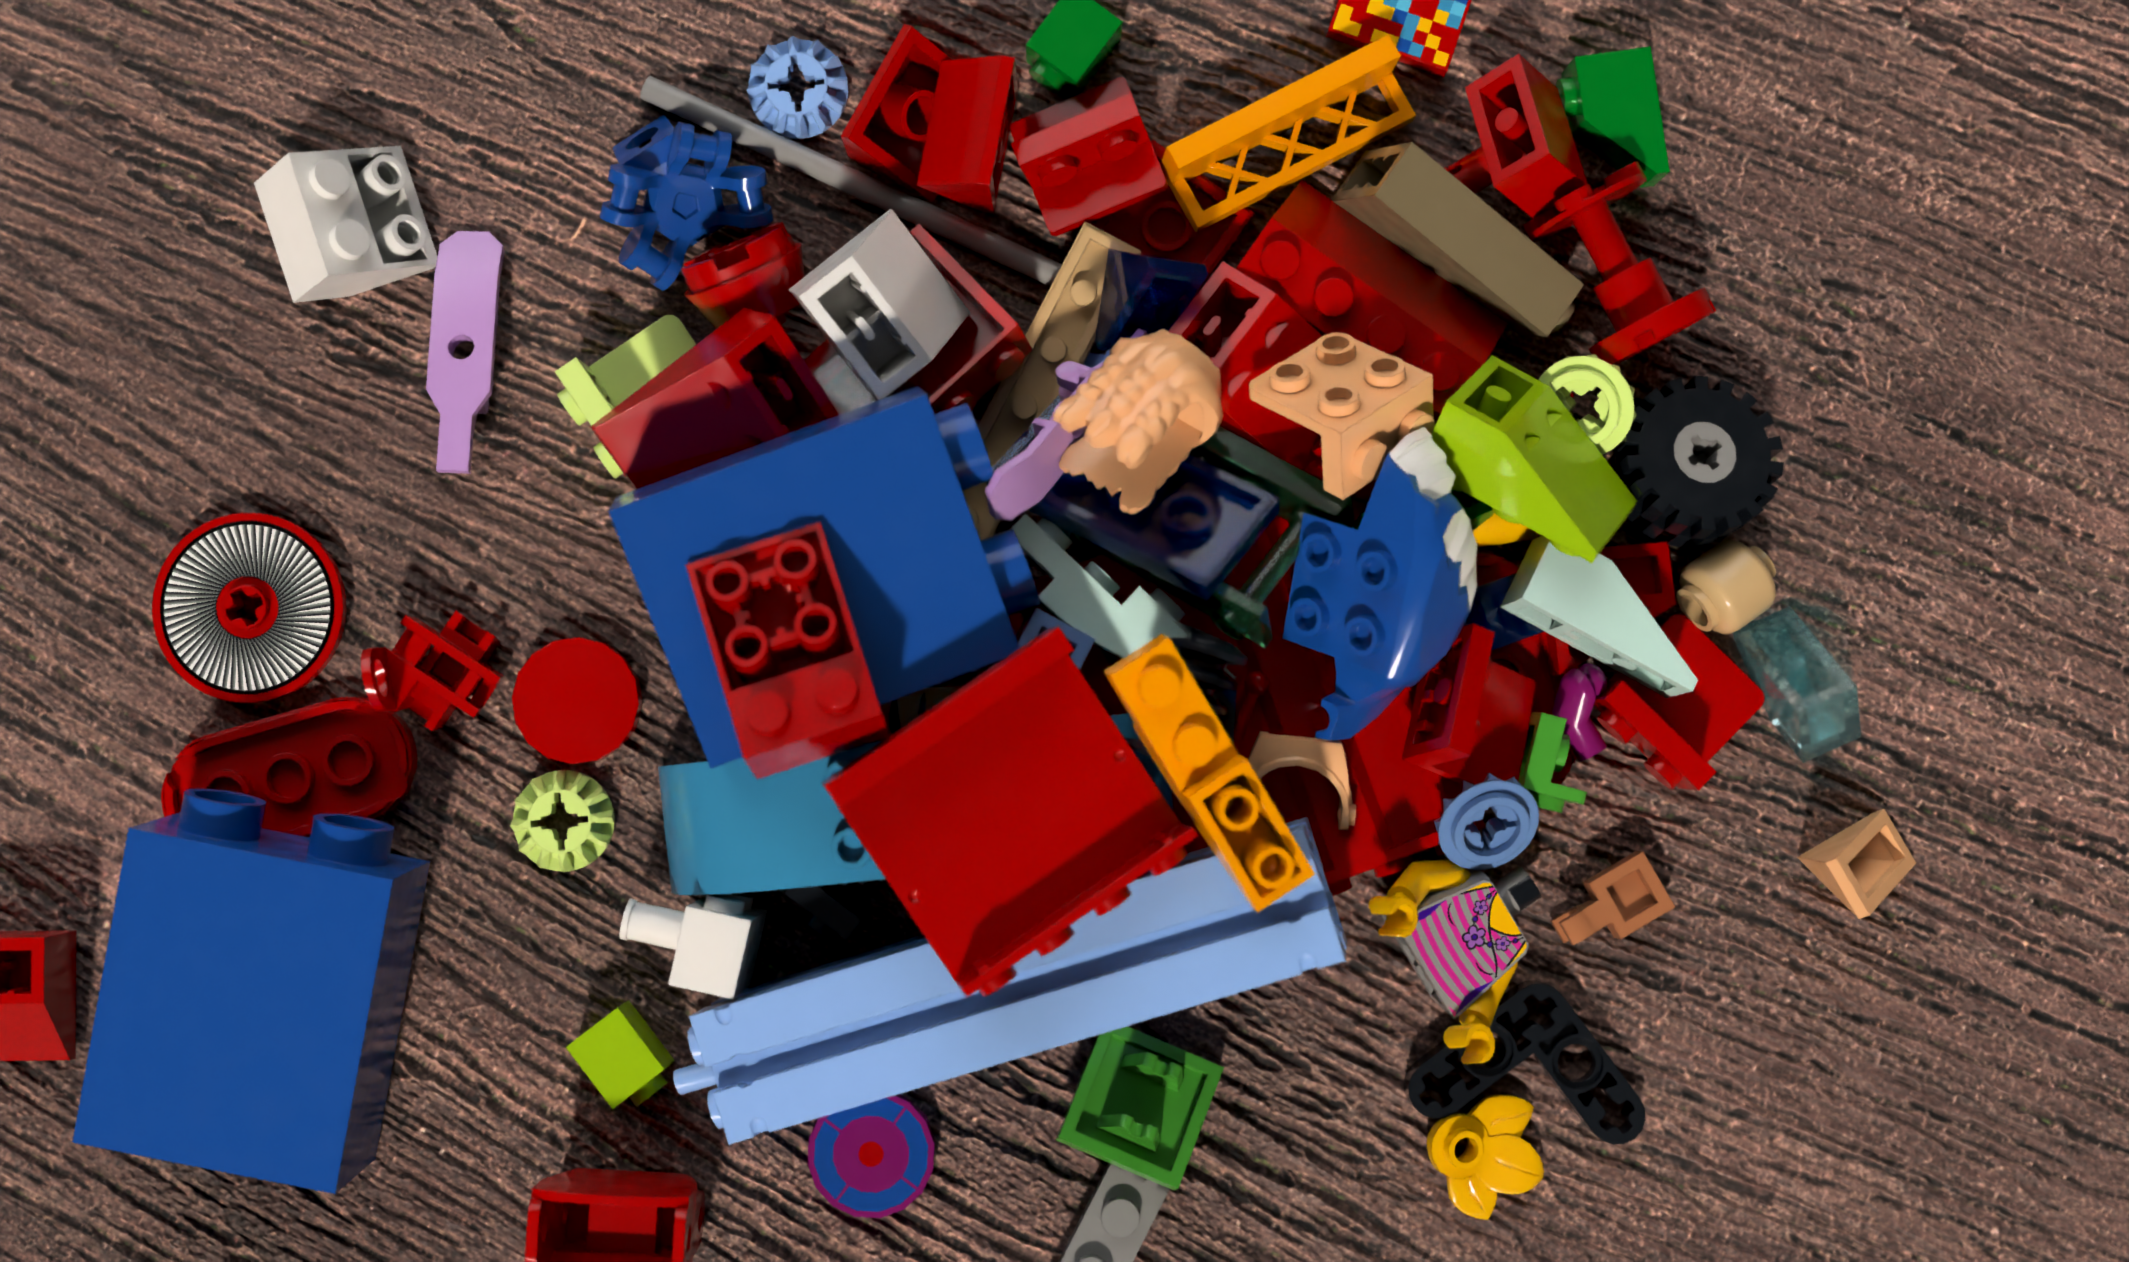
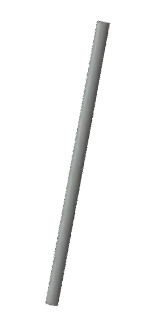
(850, 181)

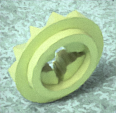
(1614, 400)
(581, 797)

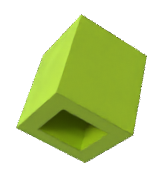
(622, 1056)

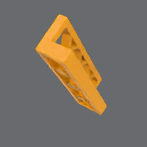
(1277, 113)

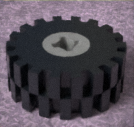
(1674, 485)

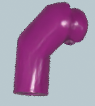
(1575, 703)

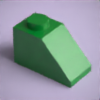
(1617, 109)

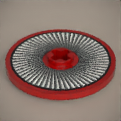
(203, 590)

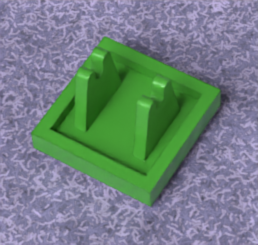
(1140, 1105)

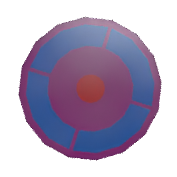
(872, 1157)

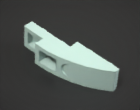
(1086, 595)

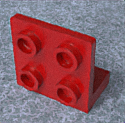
(1470, 714)

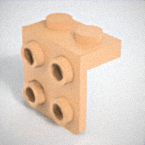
(1353, 399)

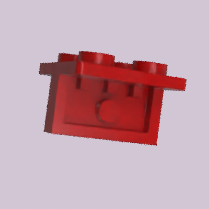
(1087, 156)

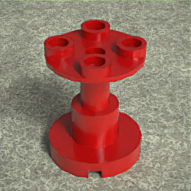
(1631, 290)

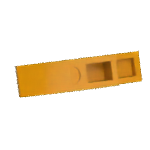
(1208, 773)

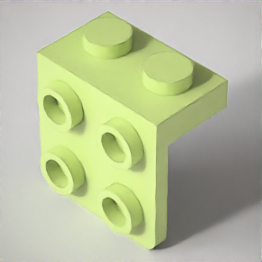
(605, 384)

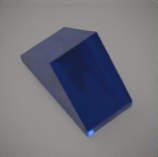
(1144, 294)

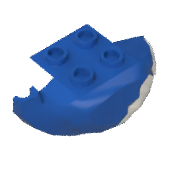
(1390, 591)

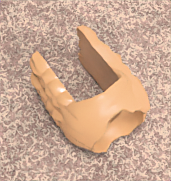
(1141, 416)

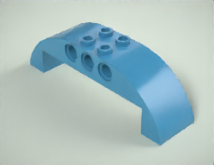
(775, 830)

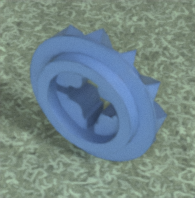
(1503, 836)

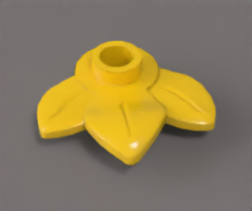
(1493, 1157)

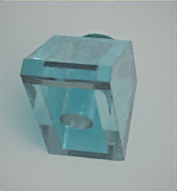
(1802, 684)

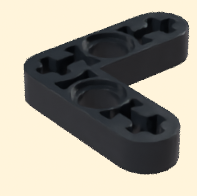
(1545, 1045)

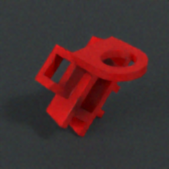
(453, 659)

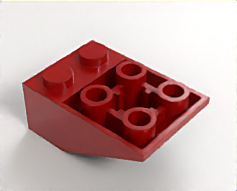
(1244, 335)
(715, 401)
(787, 651)

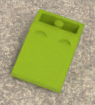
(1531, 460)

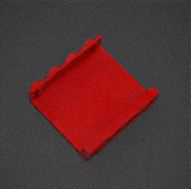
(1009, 814)

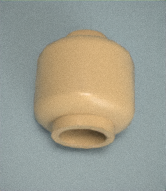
(1727, 587)

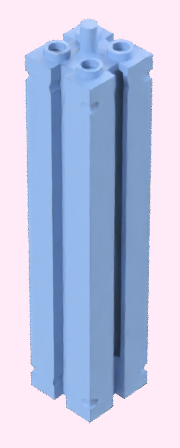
(903, 1023)

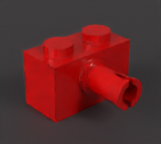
(1523, 139)

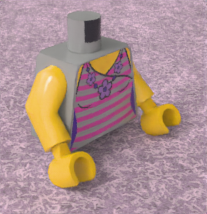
(1459, 941)

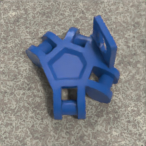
(679, 197)

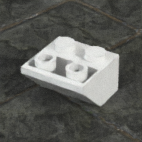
(345, 221)
(882, 305)

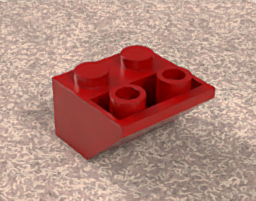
(38, 995)

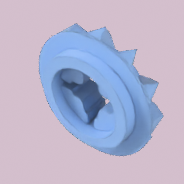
(821, 104)

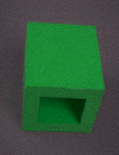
(1072, 45)

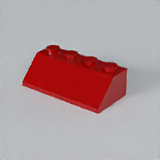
(1367, 287)

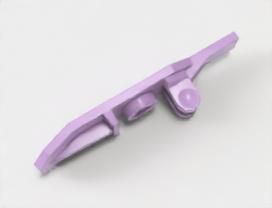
(463, 311)
(1035, 470)

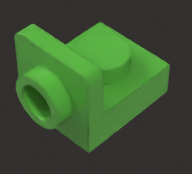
(1543, 754)

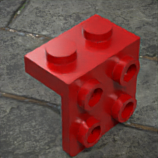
(1685, 729)

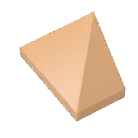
(1861, 862)

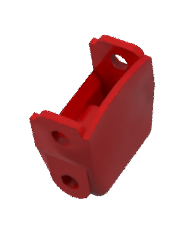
(614, 1217)

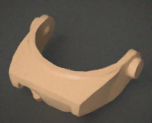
(1318, 754)

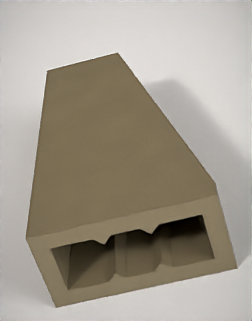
(1459, 238)

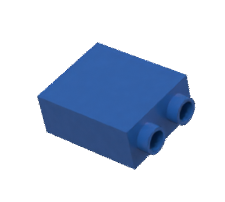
(898, 532)
(252, 993)

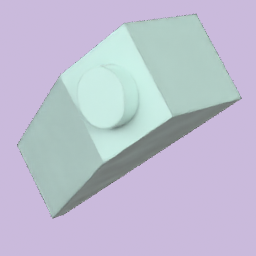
(1598, 615)

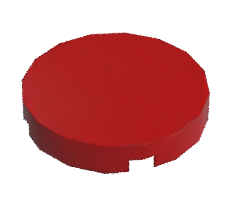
(576, 700)

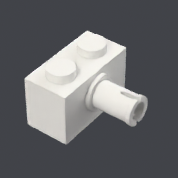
(712, 940)

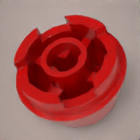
(746, 275)

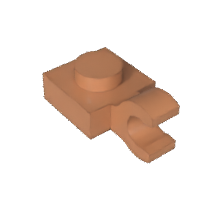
(1621, 898)

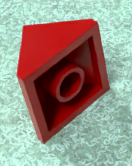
(895, 112)
(970, 130)

